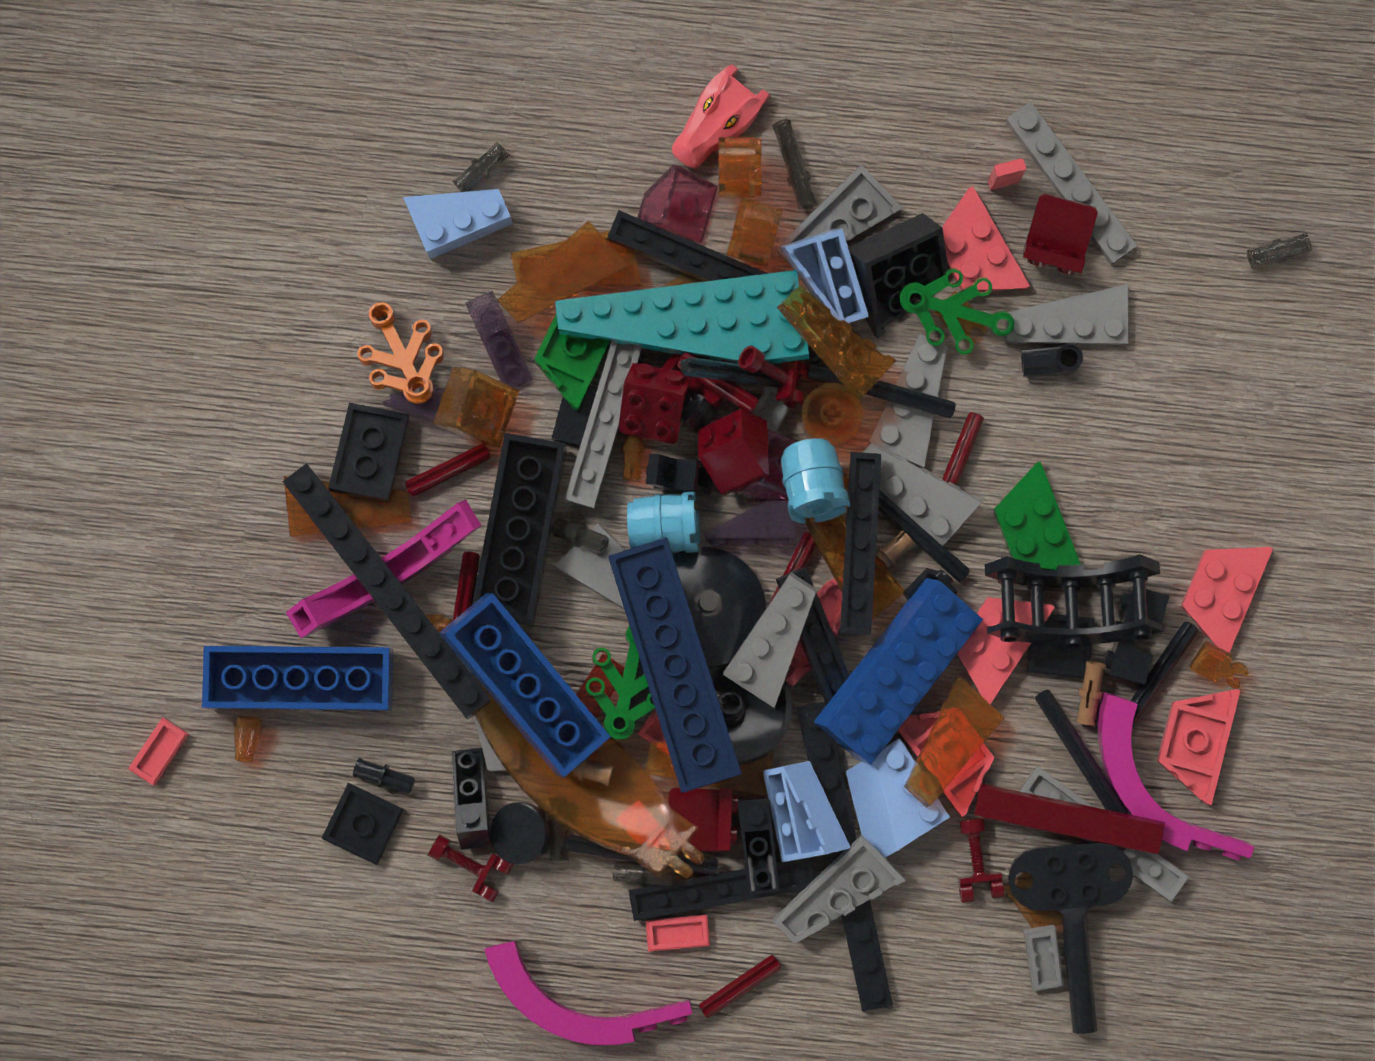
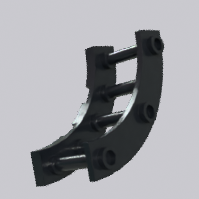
(1070, 579)

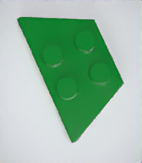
(570, 362)
(1034, 523)

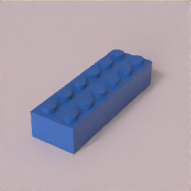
(898, 670)
(297, 678)
(524, 685)

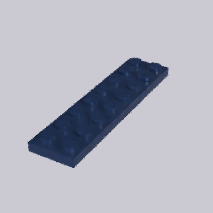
(674, 665)

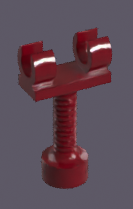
(753, 360)
(973, 829)
(442, 849)

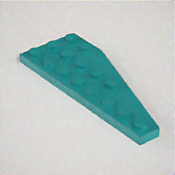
(694, 318)

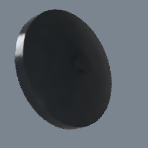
(722, 600)
(751, 722)

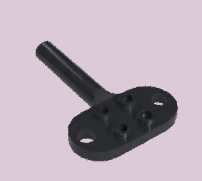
(1072, 882)

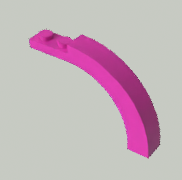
(404, 562)
(1116, 754)
(561, 1021)

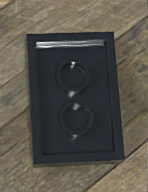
(368, 452)

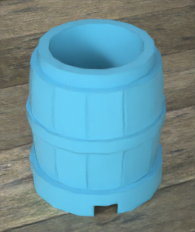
(813, 481)
(665, 516)

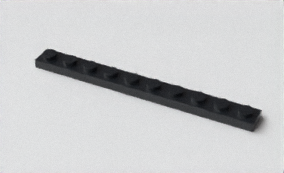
(387, 591)
(860, 923)

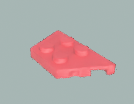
(978, 248)
(1224, 590)
(989, 658)
(1197, 740)
(968, 780)

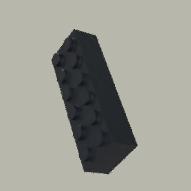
(520, 524)

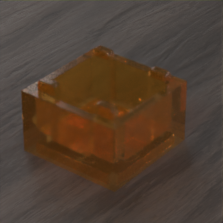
(476, 406)

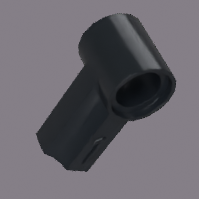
(1047, 361)

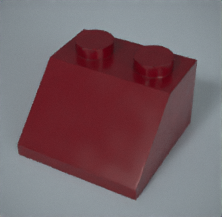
(735, 450)

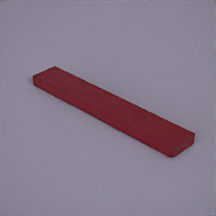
(1069, 818)

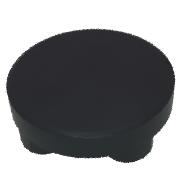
(520, 833)

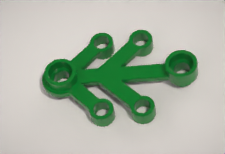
(952, 308)
(626, 689)

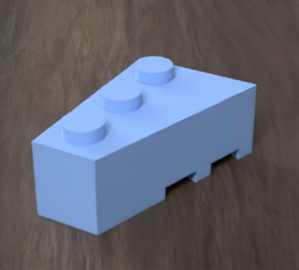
(457, 218)
(828, 273)
(802, 813)

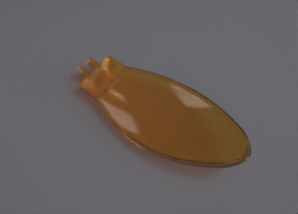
(622, 817)

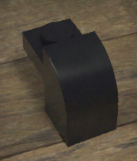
(677, 475)

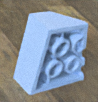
(884, 808)

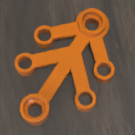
(402, 358)

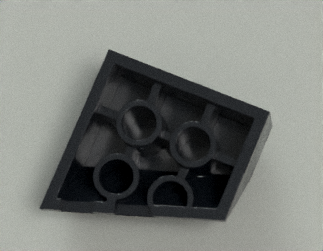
(894, 259)

